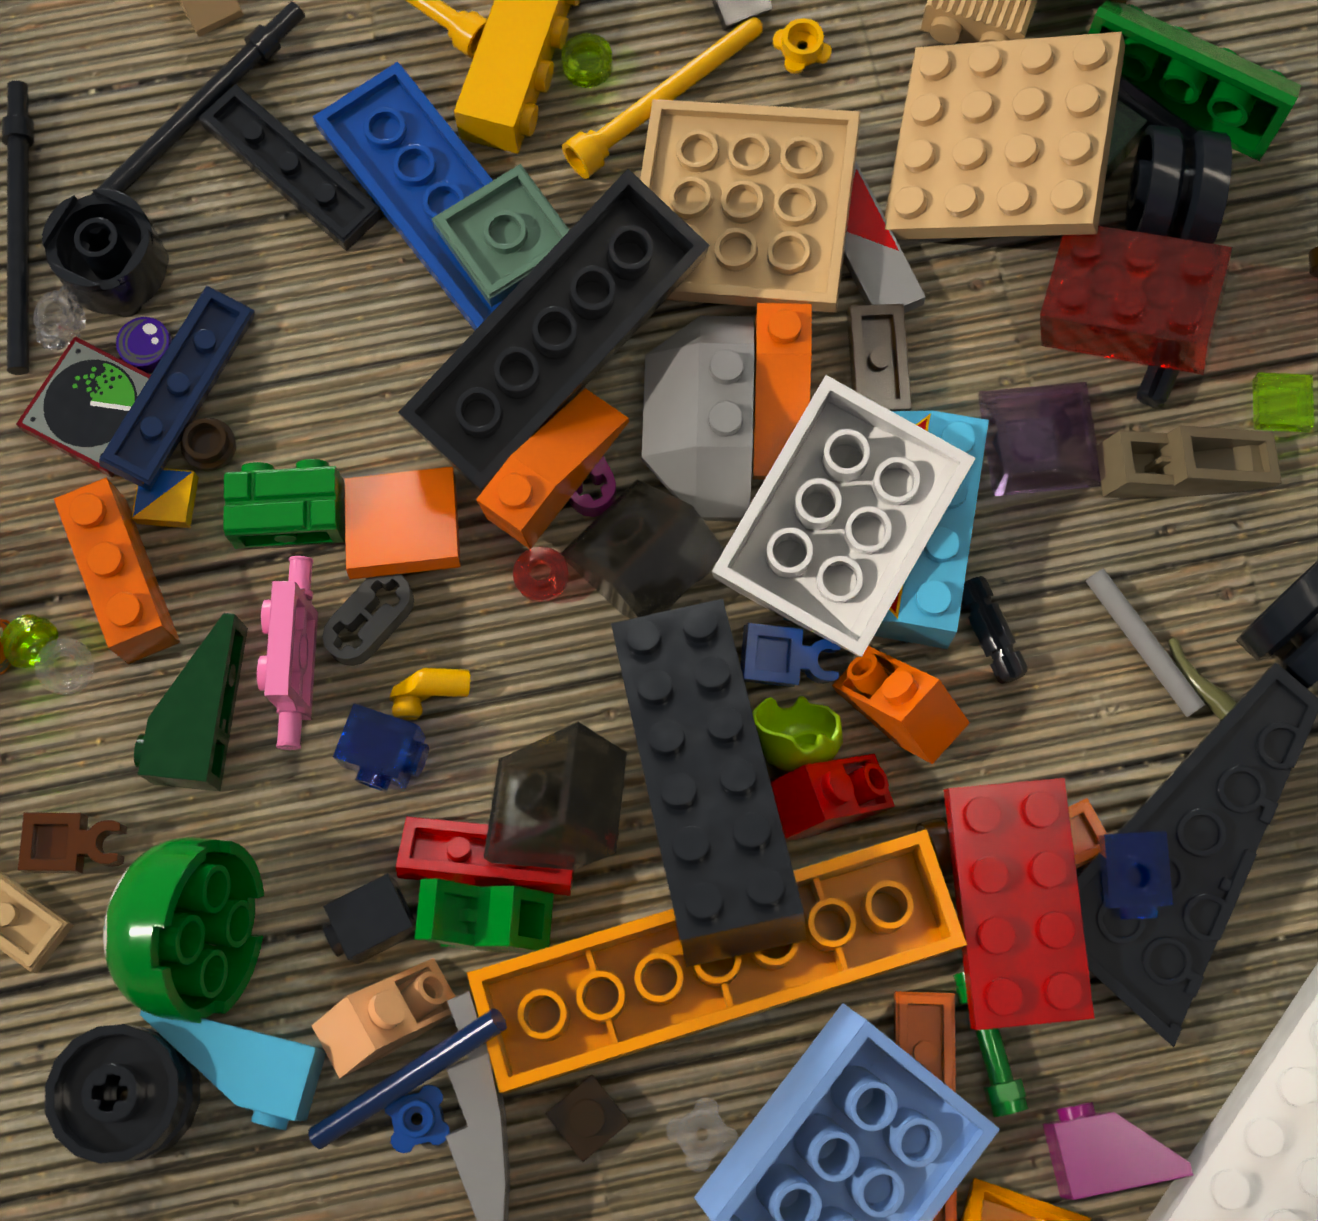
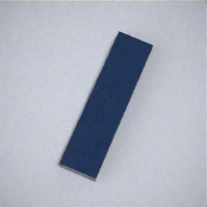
(177, 388)

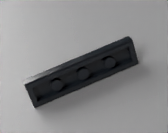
(291, 167)

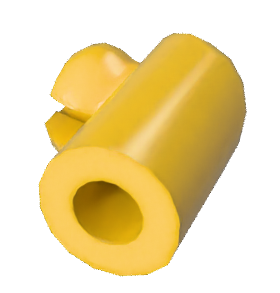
(424, 684)

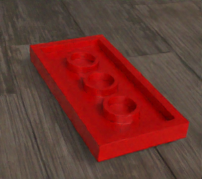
(1018, 904)

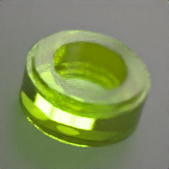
(587, 60)

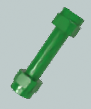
(1004, 1093)

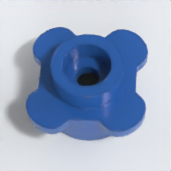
(432, 1128)

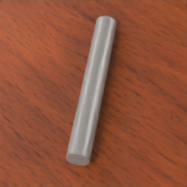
(1145, 642)

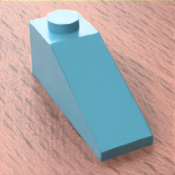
(249, 1067)

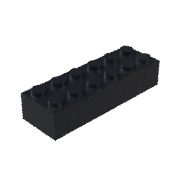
(555, 329)
(708, 785)

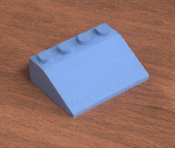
(850, 1138)

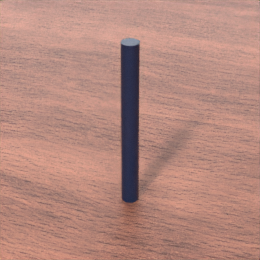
(407, 1078)

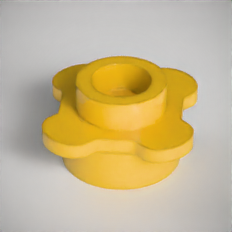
(806, 33)

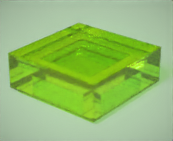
(1283, 402)

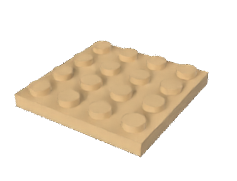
(1006, 138)
(762, 192)

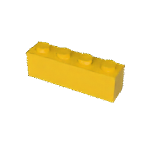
(510, 71)

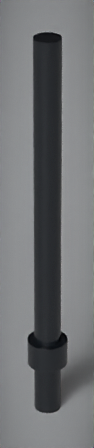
(260, 45)
(18, 136)

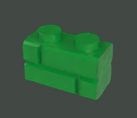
(284, 505)

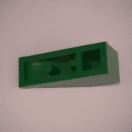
(193, 721)

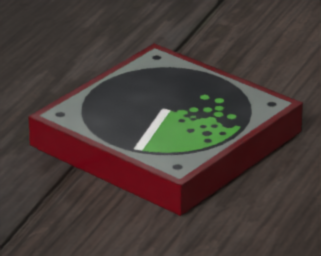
(83, 402)

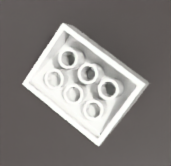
(842, 516)

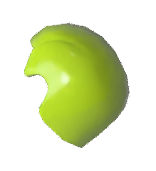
(798, 733)

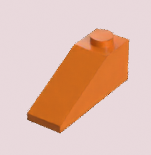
(780, 378)
(550, 467)

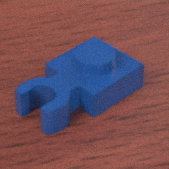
(777, 656)

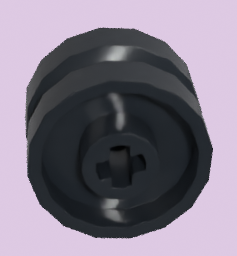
(1179, 185)
(1291, 619)
(87, 1086)

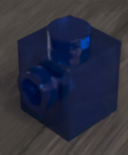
(381, 748)
(1136, 873)

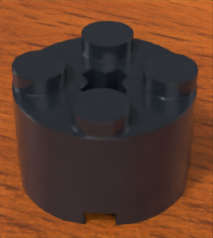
(105, 252)

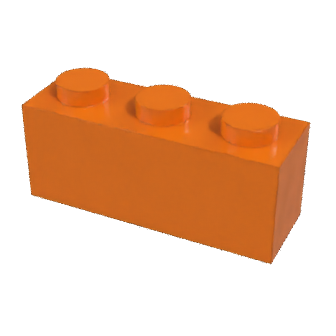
(116, 571)

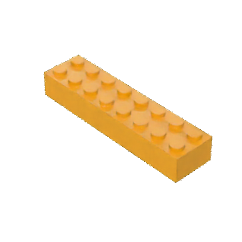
(632, 985)

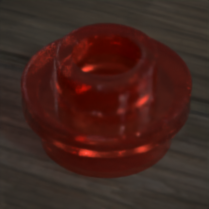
(541, 589)

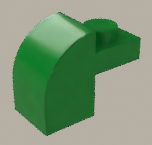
(483, 917)

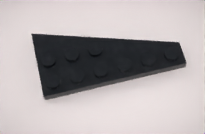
(1214, 823)

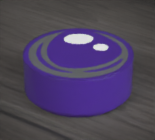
(143, 343)

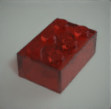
(1136, 298)

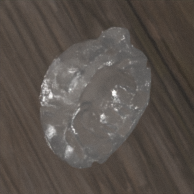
(58, 319)

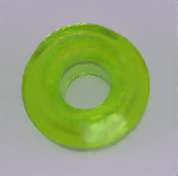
(25, 639)

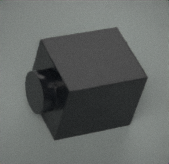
(369, 920)

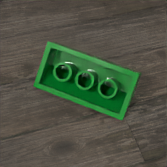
(1199, 80)

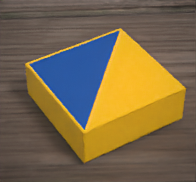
(169, 501)

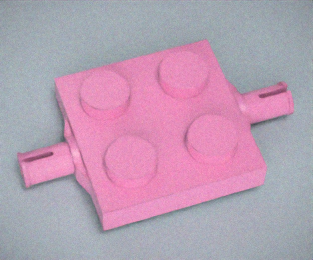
(289, 667)

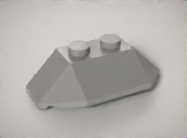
(702, 415)

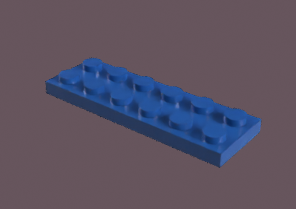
(410, 169)

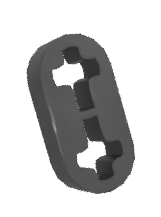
(378, 626)

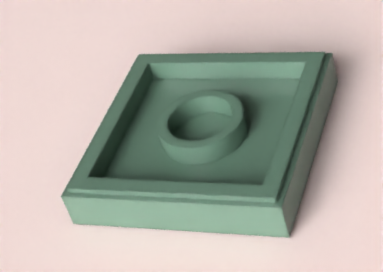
(501, 232)

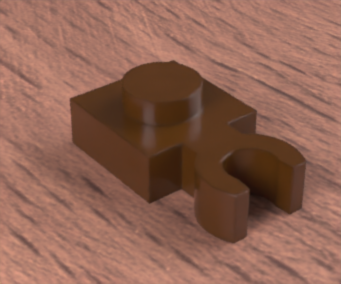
(62, 841)

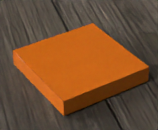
(401, 523)

